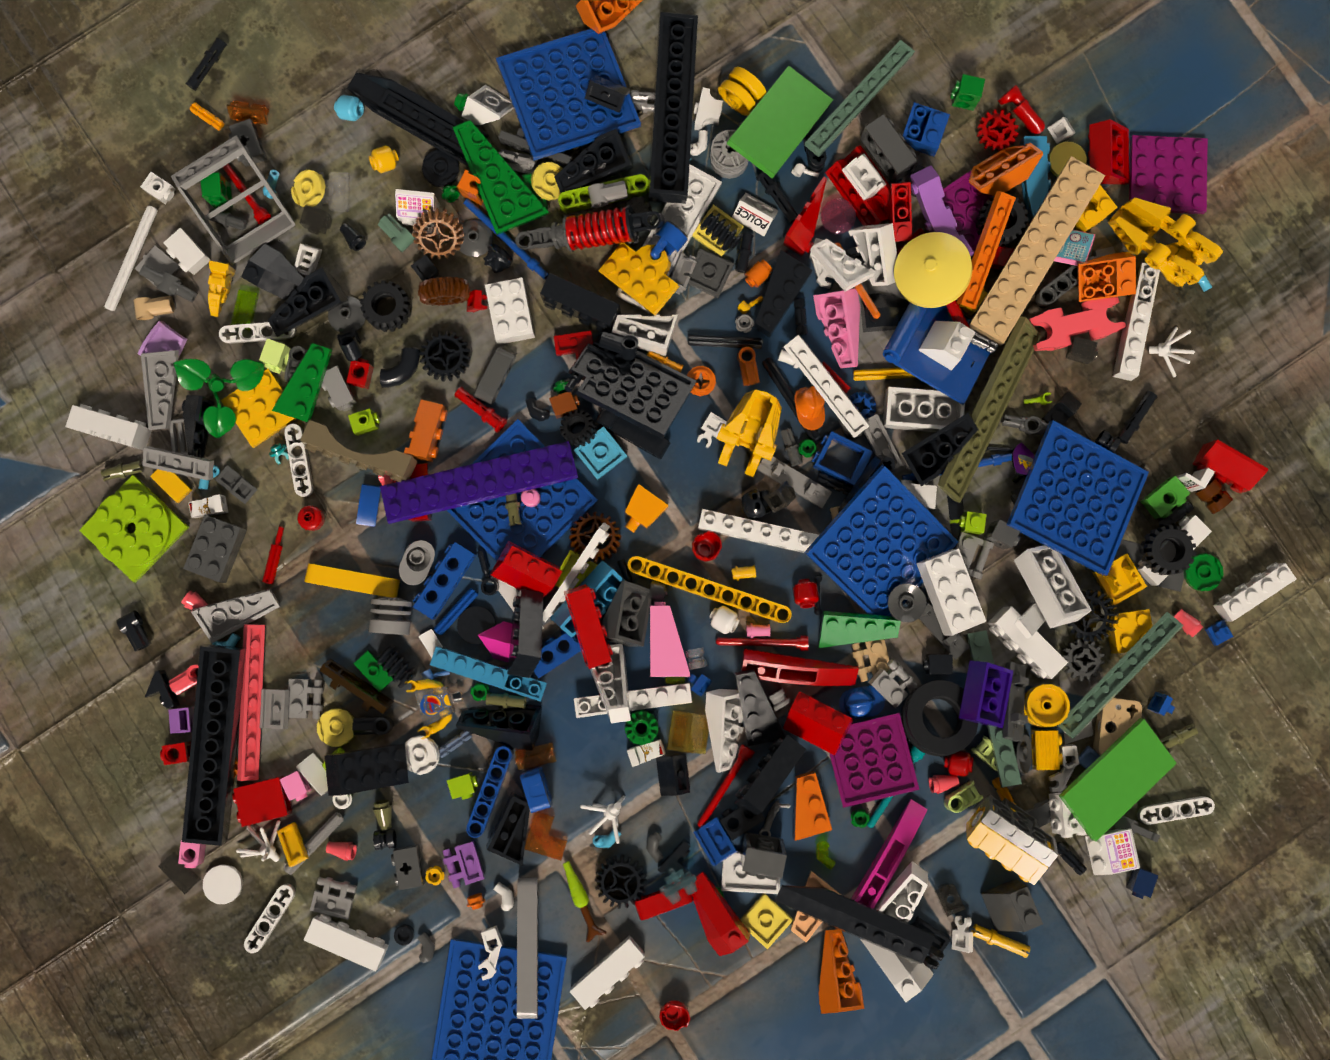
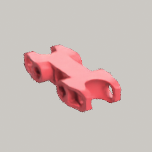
(1091, 320)

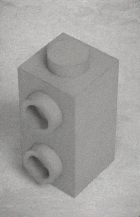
(338, 389)

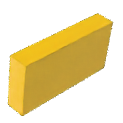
(171, 484)
(292, 844)

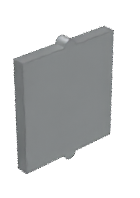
(158, 261)

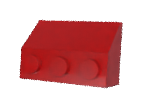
(1110, 151)
(1230, 466)
(525, 570)
(817, 723)

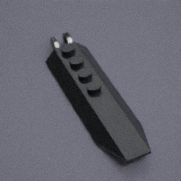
(410, 112)
(862, 922)

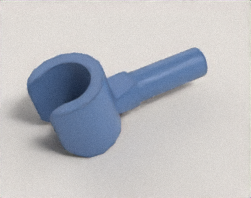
(429, 675)

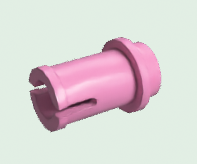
(757, 630)

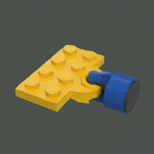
(645, 271)

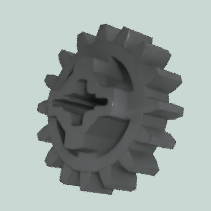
(1082, 667)

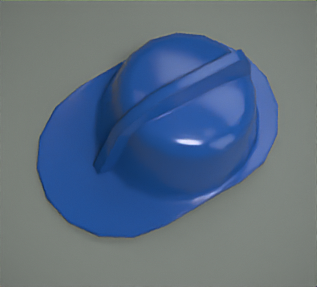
(861, 702)

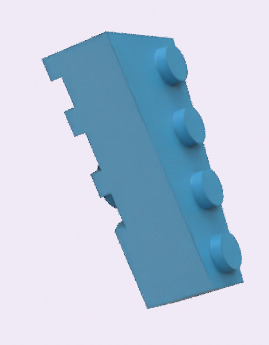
(605, 584)

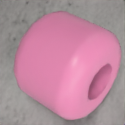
(530, 498)

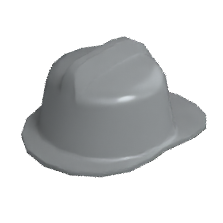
(416, 562)

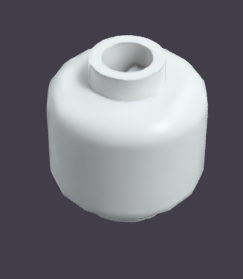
(724, 619)

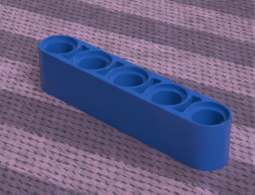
(483, 798)

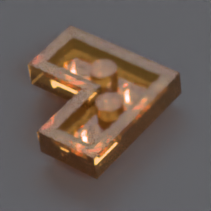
(539, 839)

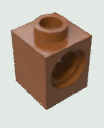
(564, 403)

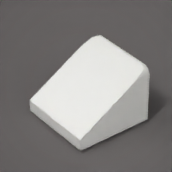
(1061, 130)

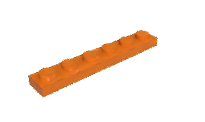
(987, 247)

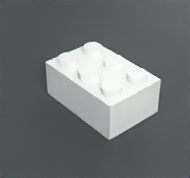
(509, 311)

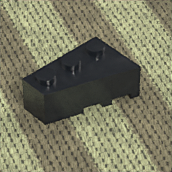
(510, 831)

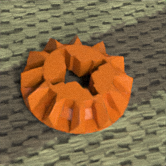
(707, 375)

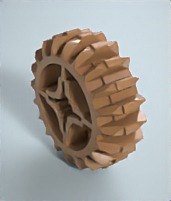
(453, 231)

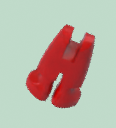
(1023, 110)

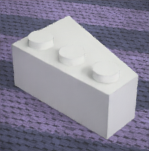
(878, 251)
(652, 332)

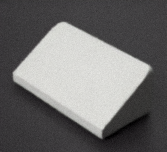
(314, 773)

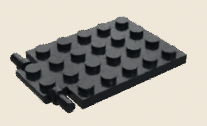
(634, 389)

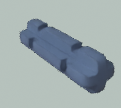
(454, 743)

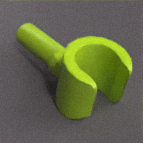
(1041, 399)

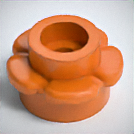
(475, 901)

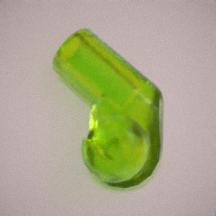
(822, 854)

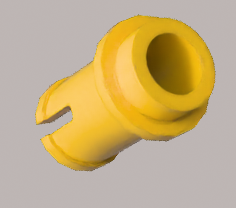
(743, 572)

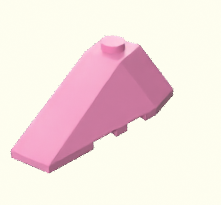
(841, 320)

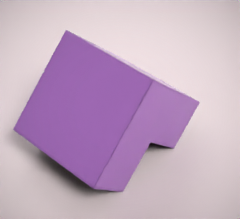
(181, 719)

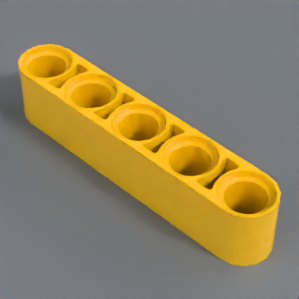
(352, 580)

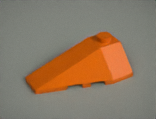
(604, 14)
(837, 982)

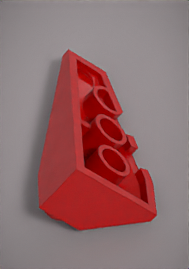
(803, 228)
(719, 921)

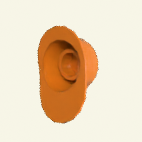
(809, 408)

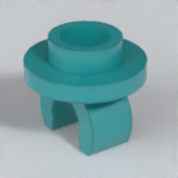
(278, 450)

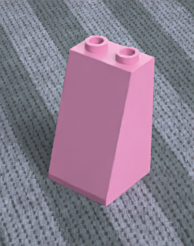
(666, 651)

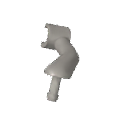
(771, 815)

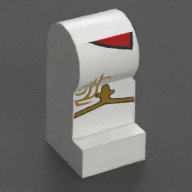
(208, 506)
(646, 752)

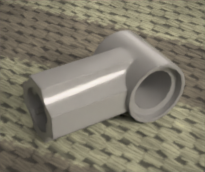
(602, 194)

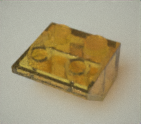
(688, 732)

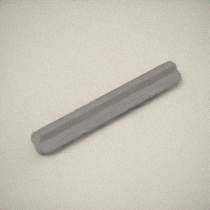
(318, 838)

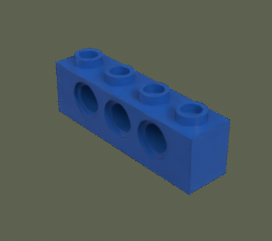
(422, 601)
(558, 655)

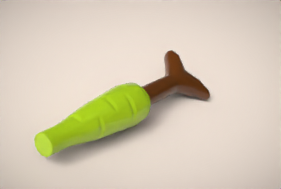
(581, 900)

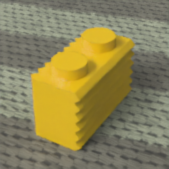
(1046, 749)

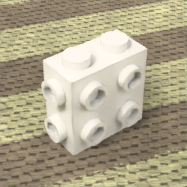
(1062, 819)

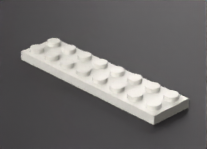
(686, 216)

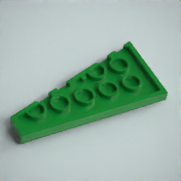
(501, 189)

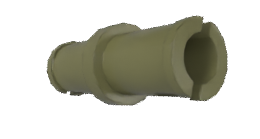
(122, 470)
(513, 509)
(506, 700)
(1179, 736)

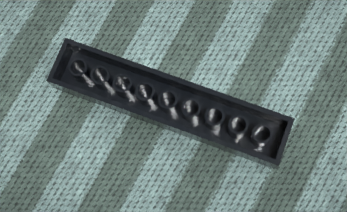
(673, 108)
(213, 744)

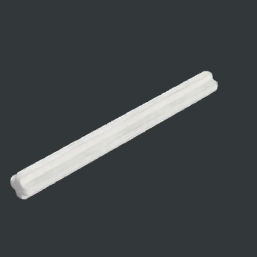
(131, 258)

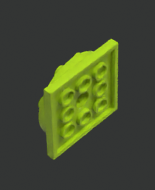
(154, 534)

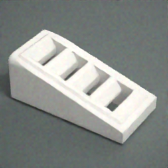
(303, 248)

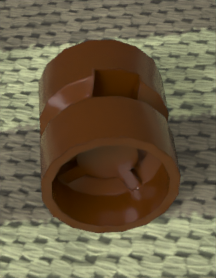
(1214, 488)

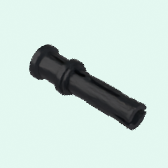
(773, 189)

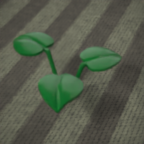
(194, 372)

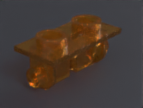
(240, 111)
(540, 755)

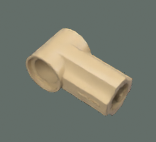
(148, 308)

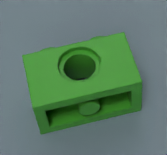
(1154, 501)

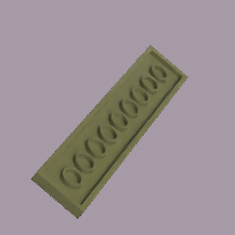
(991, 407)

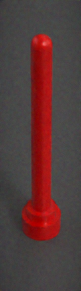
(260, 214)
(800, 642)
(744, 754)

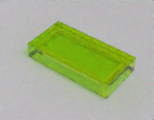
(244, 308)

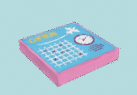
(1076, 248)

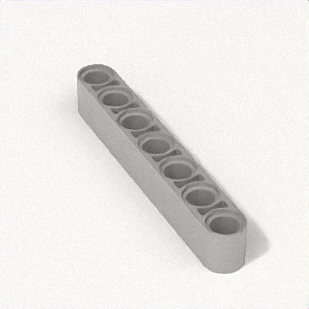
(527, 948)

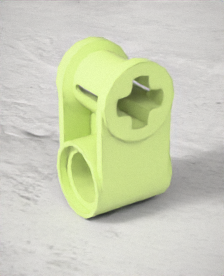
(985, 752)
(966, 795)

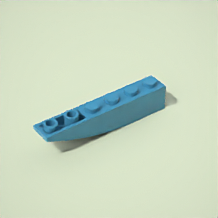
(1037, 185)
(487, 673)

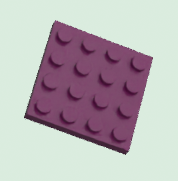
(1169, 172)
(965, 205)
(874, 761)

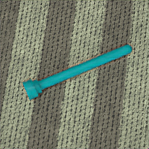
(915, 754)

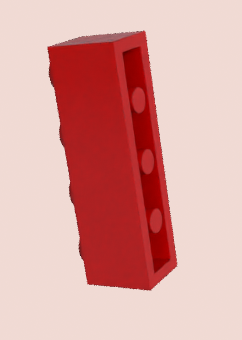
(587, 626)

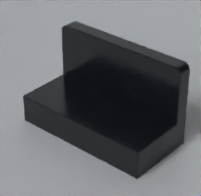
(606, 93)
(673, 775)

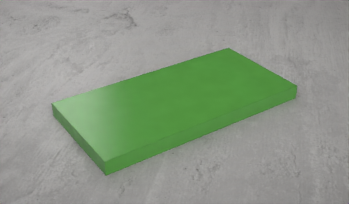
(780, 122)
(1117, 779)

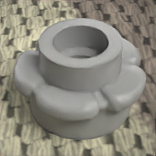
(744, 318)

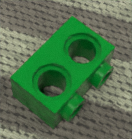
(967, 92)
(216, 189)

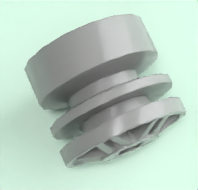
(724, 163)
(390, 616)

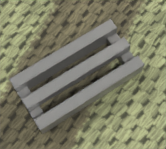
(181, 436)

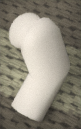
(700, 146)

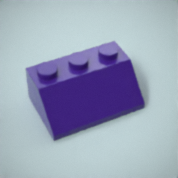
(986, 694)

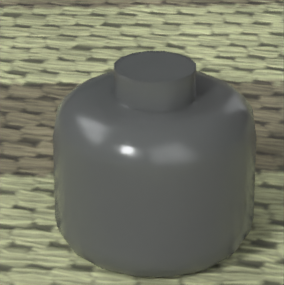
(658, 590)

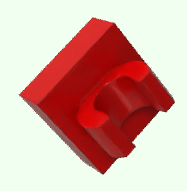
(474, 302)

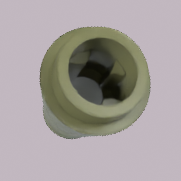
(383, 813)

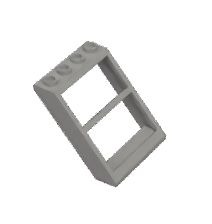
(209, 164)

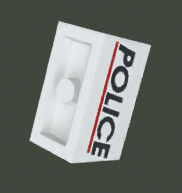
(754, 214)
(1198, 480)

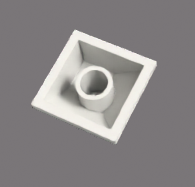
(486, 106)

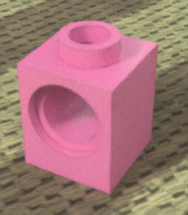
(295, 786)
(185, 858)

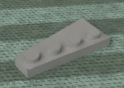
(159, 387)
(230, 615)

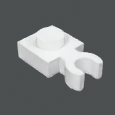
(711, 427)
(961, 937)

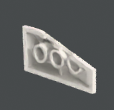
(724, 726)
(905, 975)

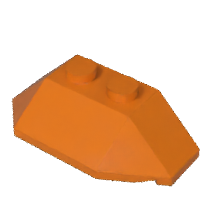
(1005, 169)

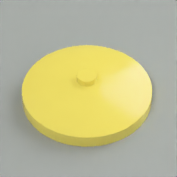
(933, 270)

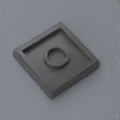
(710, 273)

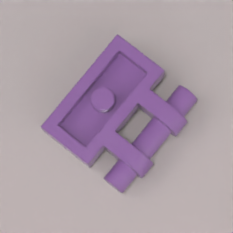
(469, 863)

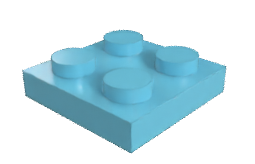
(601, 454)

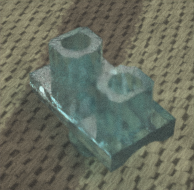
(677, 881)

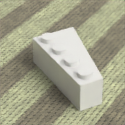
(107, 427)
(613, 685)
(904, 893)

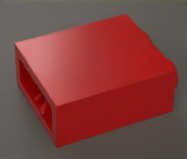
(261, 801)

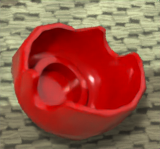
(707, 546)
(674, 1015)

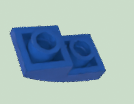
(368, 505)

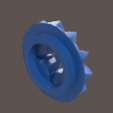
(868, 401)

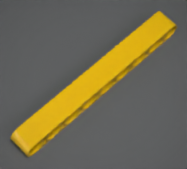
(719, 589)

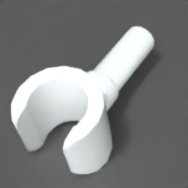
(800, 168)

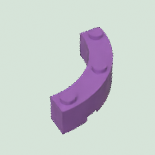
(929, 193)

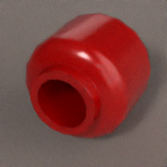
(308, 523)
(806, 593)
(959, 763)

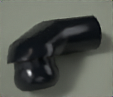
(535, 412)

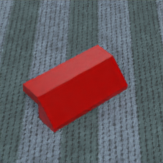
(868, 211)

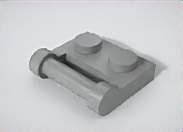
(967, 545)

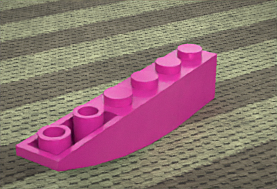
(890, 855)

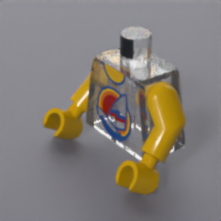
(434, 703)

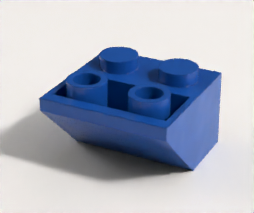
(925, 128)

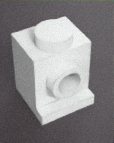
(152, 184)

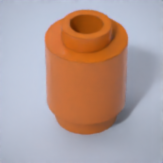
(758, 273)

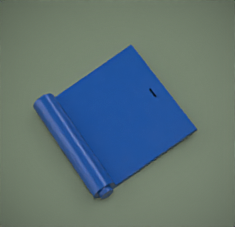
(905, 353)

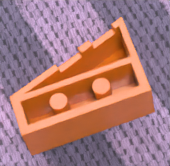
(427, 431)
(809, 807)

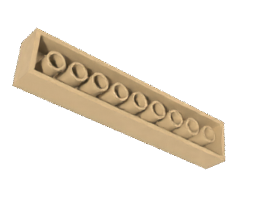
(1036, 251)

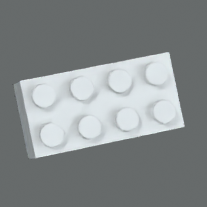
(919, 409)
(1052, 586)
(951, 592)
(1034, 651)

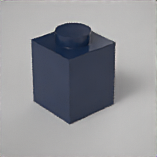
(1142, 883)

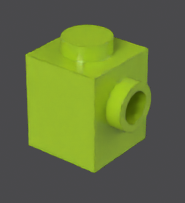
(364, 422)
(972, 522)
(463, 786)

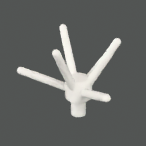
(1165, 350)
(610, 812)
(267, 849)

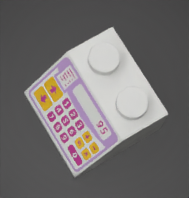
(413, 203)
(1113, 852)

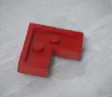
(572, 343)

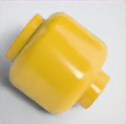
(383, 159)

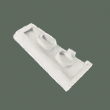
(840, 266)

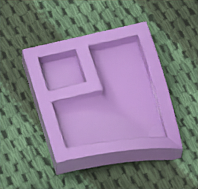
(162, 339)

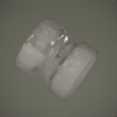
(698, 662)

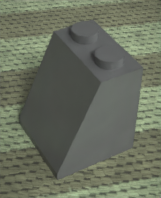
(1011, 907)

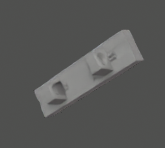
(178, 463)
(815, 493)

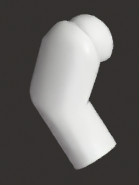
(507, 896)

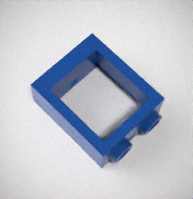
(865, 456)

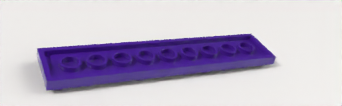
(478, 482)

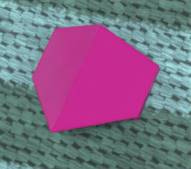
(498, 640)

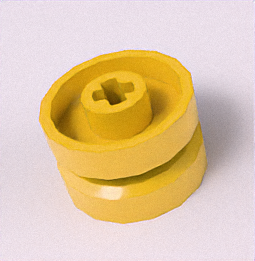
(742, 91)
(1056, 701)

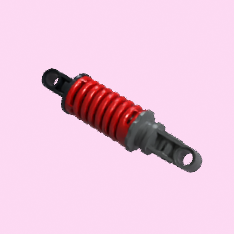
(592, 230)

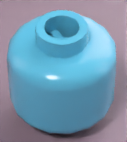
(349, 108)

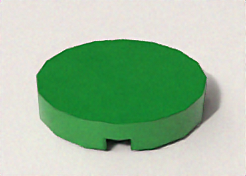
(1204, 573)

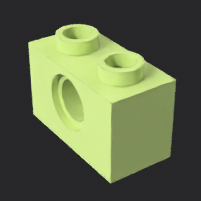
(275, 356)

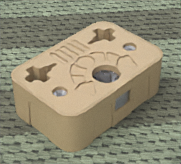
(1116, 715)

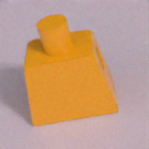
(643, 509)

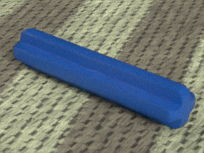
(455, 612)

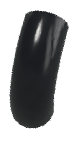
(403, 370)

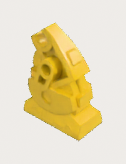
(220, 285)

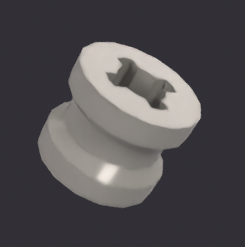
(778, 699)

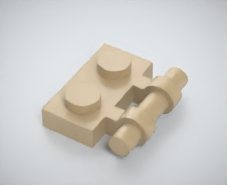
(877, 657)

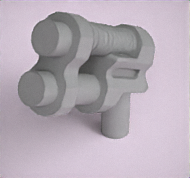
(640, 100)

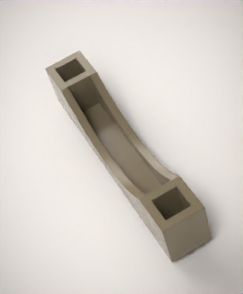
(393, 463)

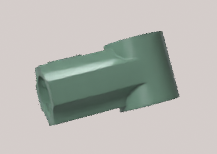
(399, 236)

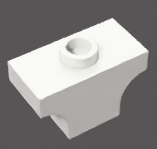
(707, 110)

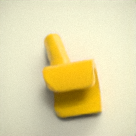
(744, 307)

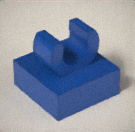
(1219, 632)
(700, 684)
(1161, 704)

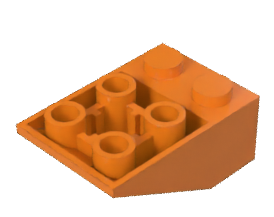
(1107, 277)

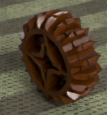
(444, 291)
(596, 521)

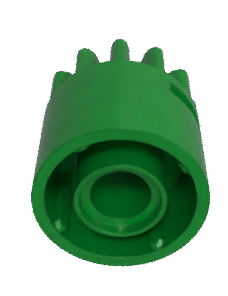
(647, 718)

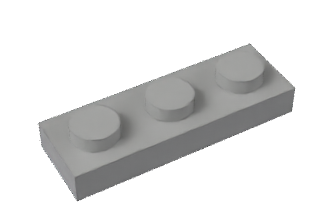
(880, 440)

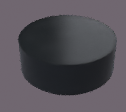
(404, 934)

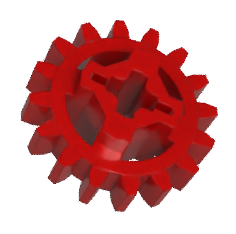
(1002, 124)

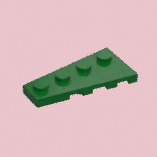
(304, 386)

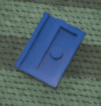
(715, 841)

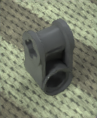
(293, 363)

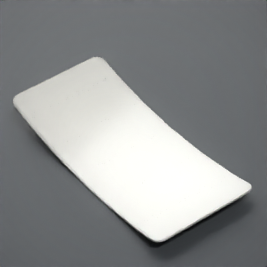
(430, 641)

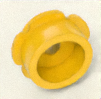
(434, 870)

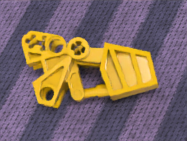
(1178, 261)
(754, 426)

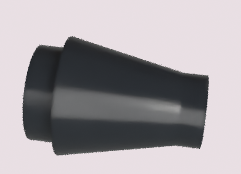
(353, 238)

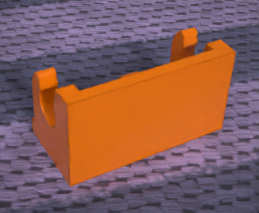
(469, 188)

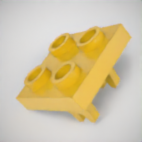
(1121, 580)

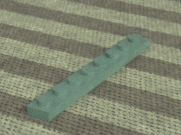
(859, 98)
(1120, 674)
(1002, 748)

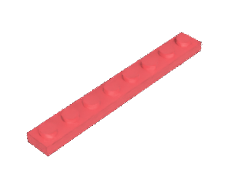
(251, 703)

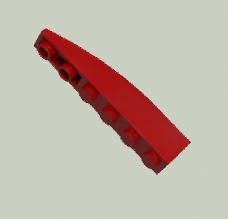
(798, 670)

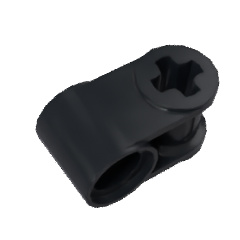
(811, 158)
(350, 345)

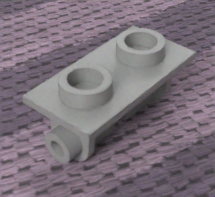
(519, 162)
(682, 268)

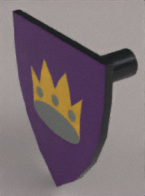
(1021, 460)

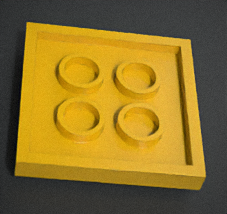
(255, 411)

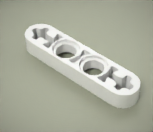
(257, 333)
(300, 460)
(1175, 807)
(268, 917)

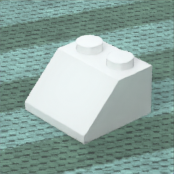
(947, 342)

